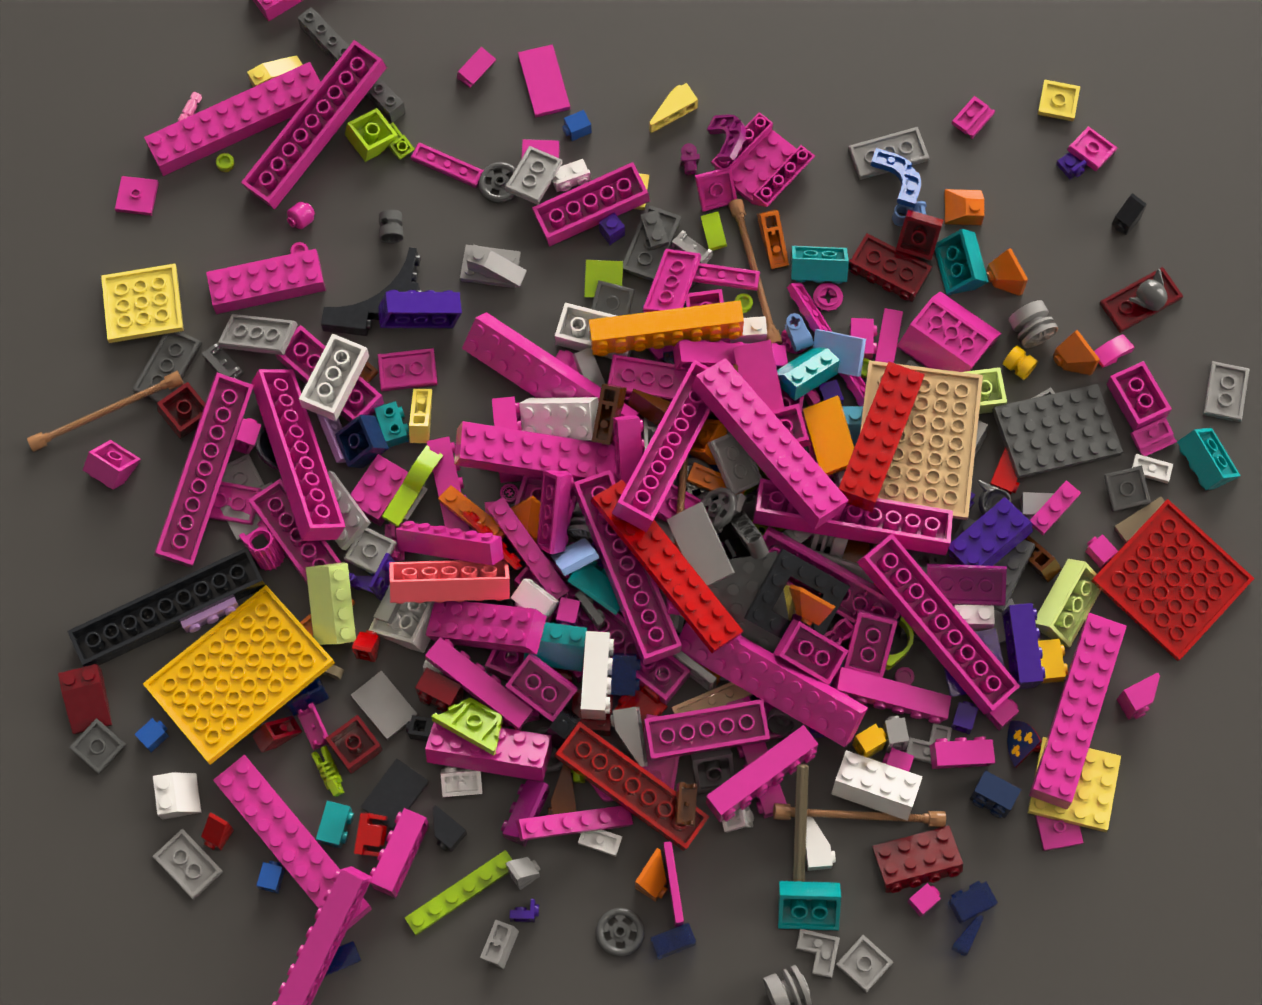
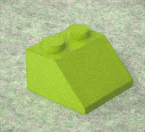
(370, 134)

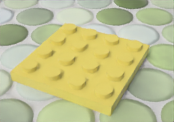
(142, 303)
(1093, 794)

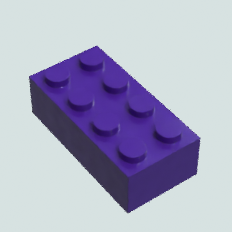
(419, 309)
(991, 536)
(1022, 645)

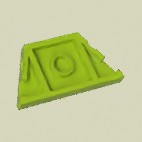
(473, 723)

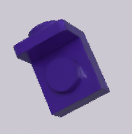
(1071, 165)
(521, 914)

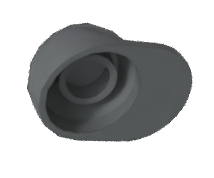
(782, 723)

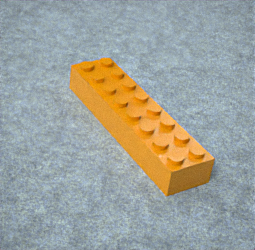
(666, 328)

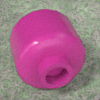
(300, 215)

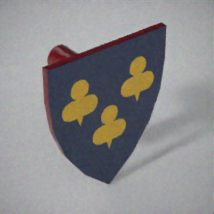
(1022, 741)

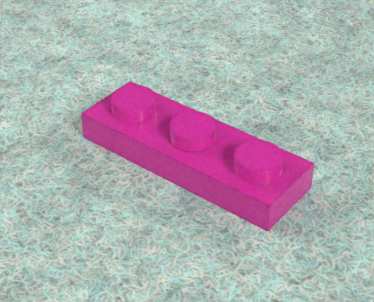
(1054, 507)

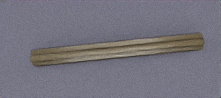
(800, 822)

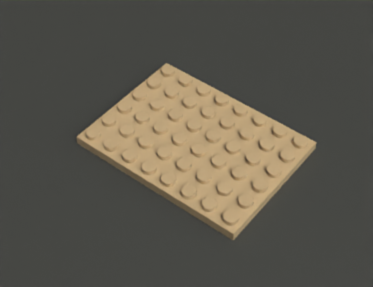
(938, 442)

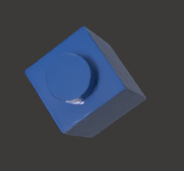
(577, 125)
(152, 734)
(271, 877)

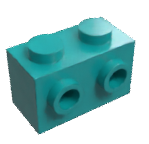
(391, 424)
(334, 824)

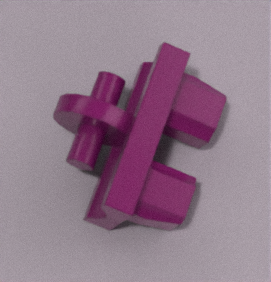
(689, 158)

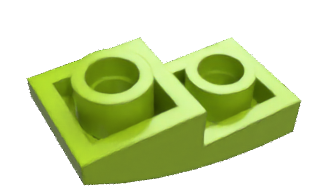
(400, 146)
(713, 231)

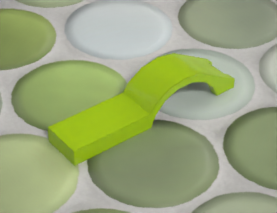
(411, 486)
(895, 658)

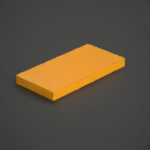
(829, 435)

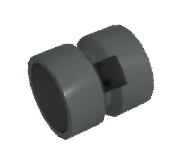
(391, 226)

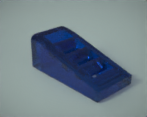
(965, 941)

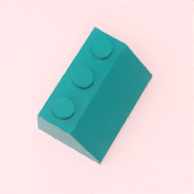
(961, 262)
(819, 264)
(808, 372)
(1208, 458)
(595, 583)
(562, 646)
(809, 905)

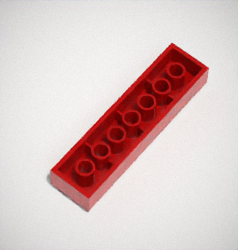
(880, 436)
(627, 784)

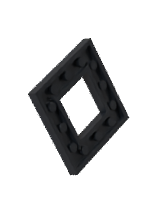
(789, 565)

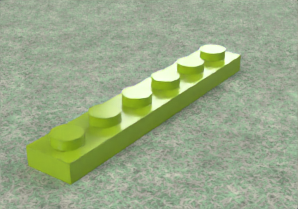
(458, 893)

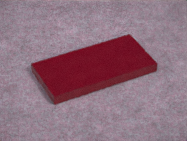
(1126, 313)

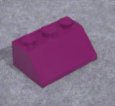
(529, 804)

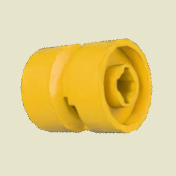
(1019, 362)

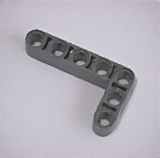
(747, 531)

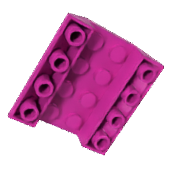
(764, 163)
(947, 336)

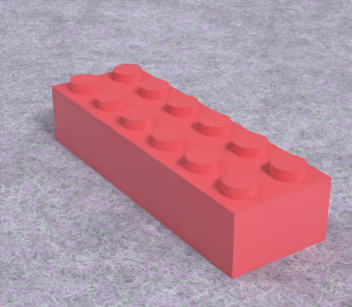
(448, 581)

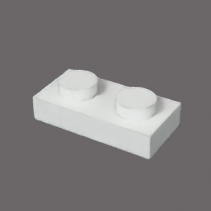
(1153, 468)
(601, 841)

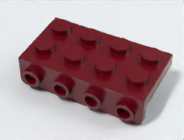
(889, 268)
(918, 859)

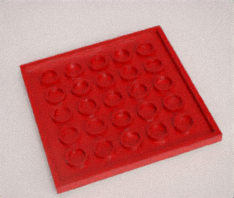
(1172, 579)

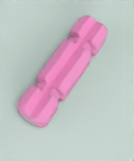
(190, 106)

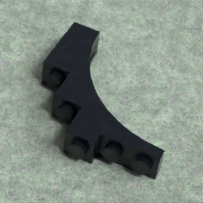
(358, 318)

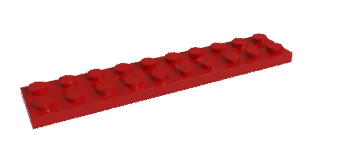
(672, 574)

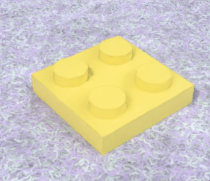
(1058, 100)

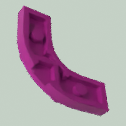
(735, 135)

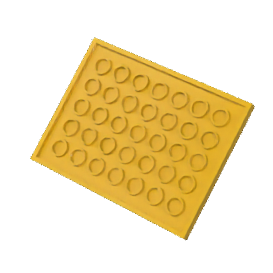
(238, 674)

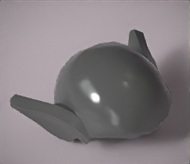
(1151, 293)
(990, 496)

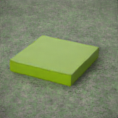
(604, 271)

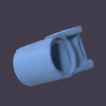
(899, 220)
(799, 335)

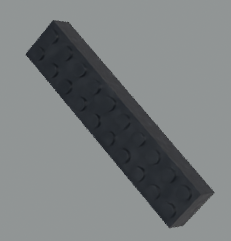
(165, 608)

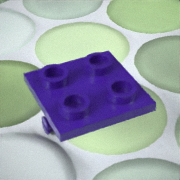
(375, 584)

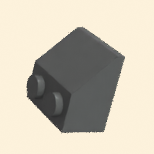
(712, 769)

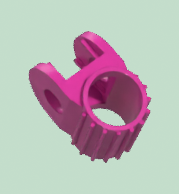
(269, 556)

